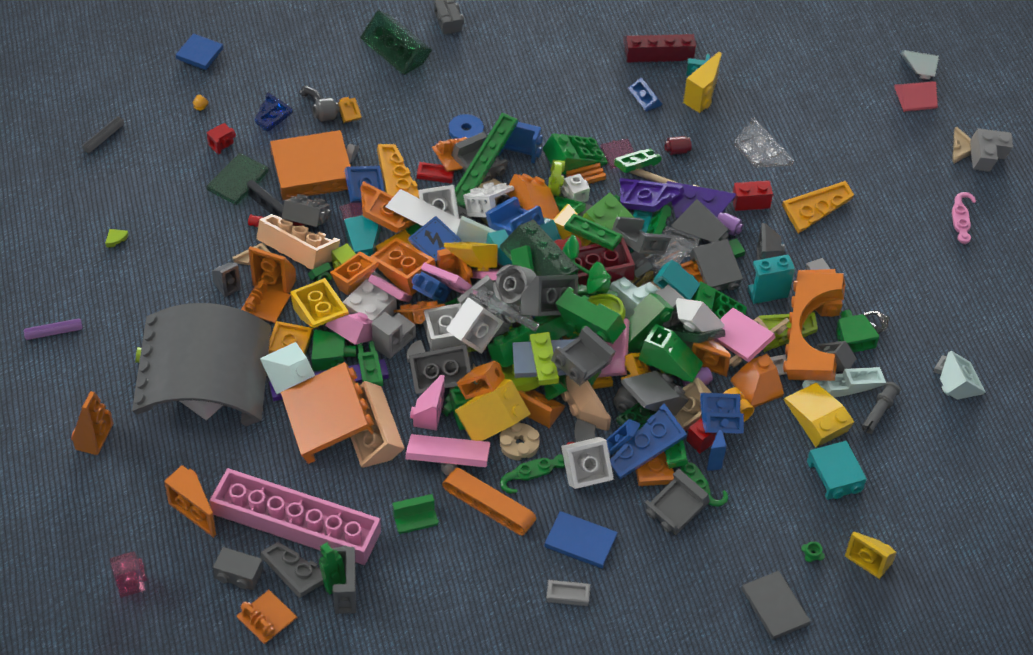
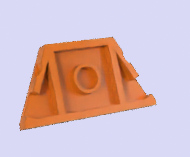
(374, 209)

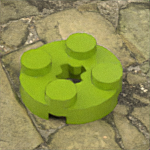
(556, 179)

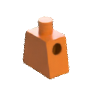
(489, 379)

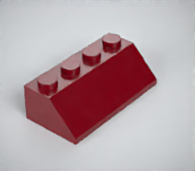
(659, 47)
(616, 262)

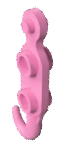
(961, 217)

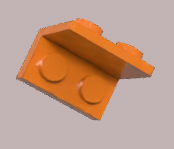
(449, 262)

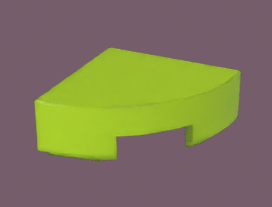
(115, 237)

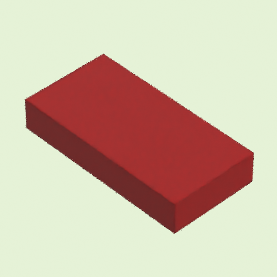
(434, 172)

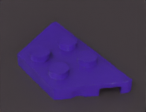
(647, 195)
(713, 199)

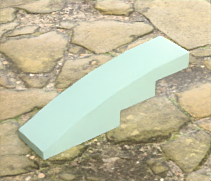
(851, 381)

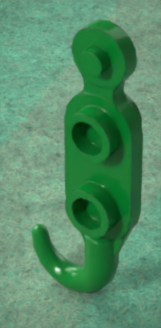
(531, 470)
(695, 474)

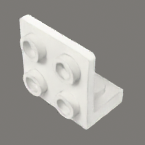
(483, 199)

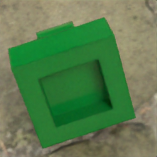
(321, 271)

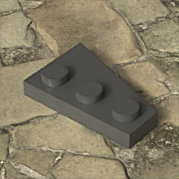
(293, 570)

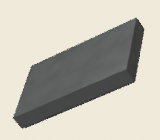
(775, 605)

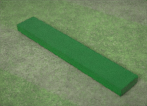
(485, 157)

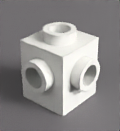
(576, 188)

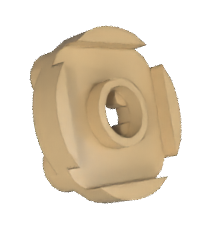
(522, 450)

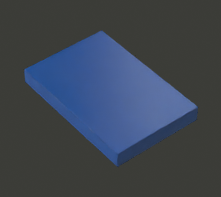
(580, 539)

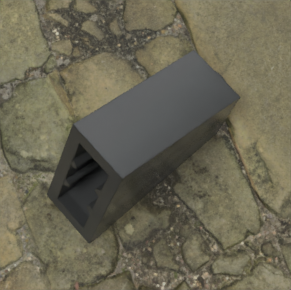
(701, 223)

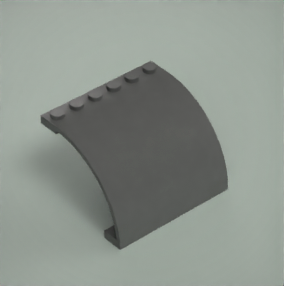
(203, 356)

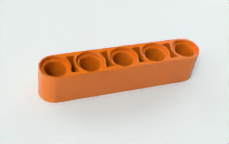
(489, 501)

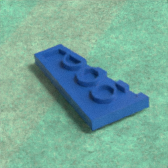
(651, 440)

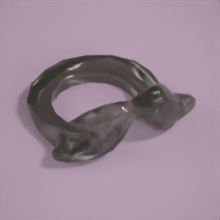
(884, 320)

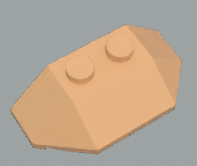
(586, 404)

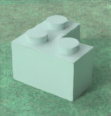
(630, 294)

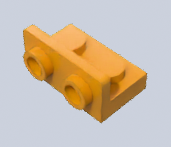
(635, 366)

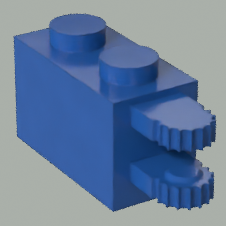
(430, 287)

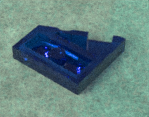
(272, 112)

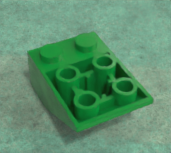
(574, 150)
(717, 301)
(670, 354)

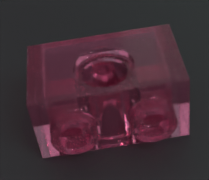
(128, 573)

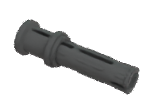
(884, 401)

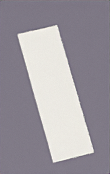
(420, 211)

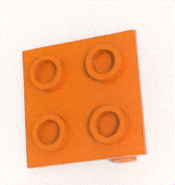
(444, 152)
(265, 302)
(415, 312)
(265, 616)

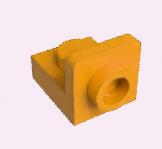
(349, 109)

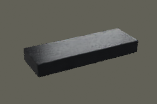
(264, 199)

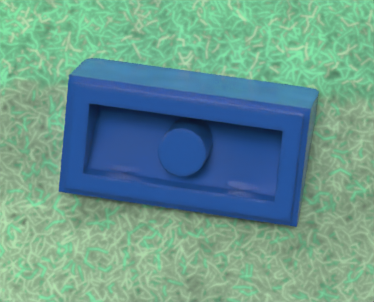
(644, 95)
(621, 436)
(717, 452)

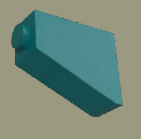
(362, 234)

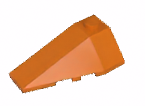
(92, 426)

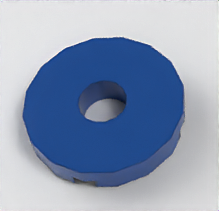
(465, 121)

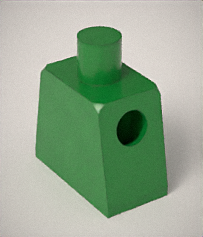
(856, 332)
(329, 350)

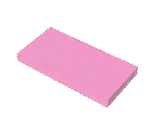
(448, 450)

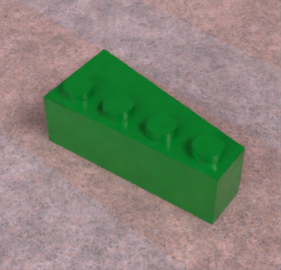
(502, 347)

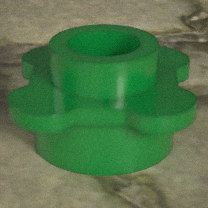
(814, 547)

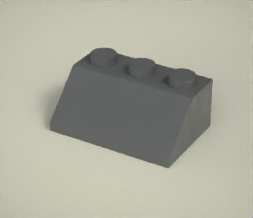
(544, 292)
(451, 362)

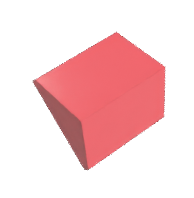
(917, 96)

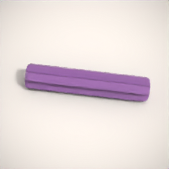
(52, 329)

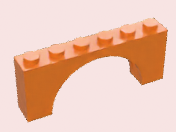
(802, 359)

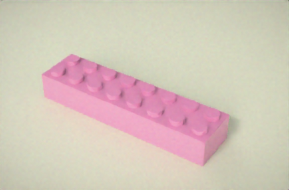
(293, 514)

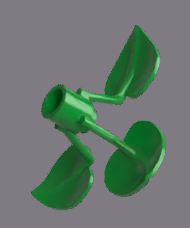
(598, 277)

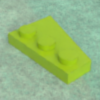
(809, 327)

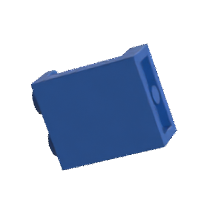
(526, 140)
(510, 215)

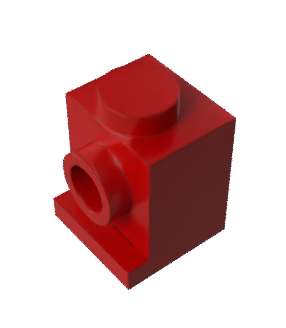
(220, 137)

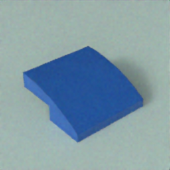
(721, 413)

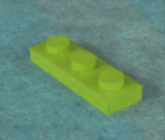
(542, 355)

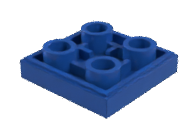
(199, 51)

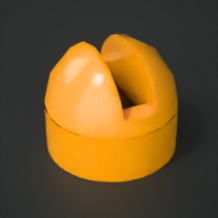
(200, 102)

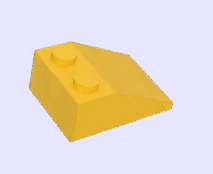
(701, 84)
(317, 303)
(492, 411)
(819, 414)

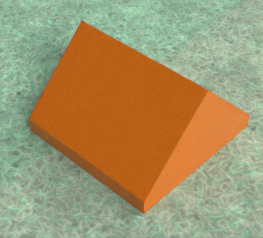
(540, 408)

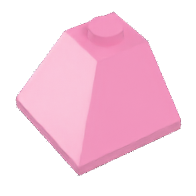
(353, 327)
(429, 406)

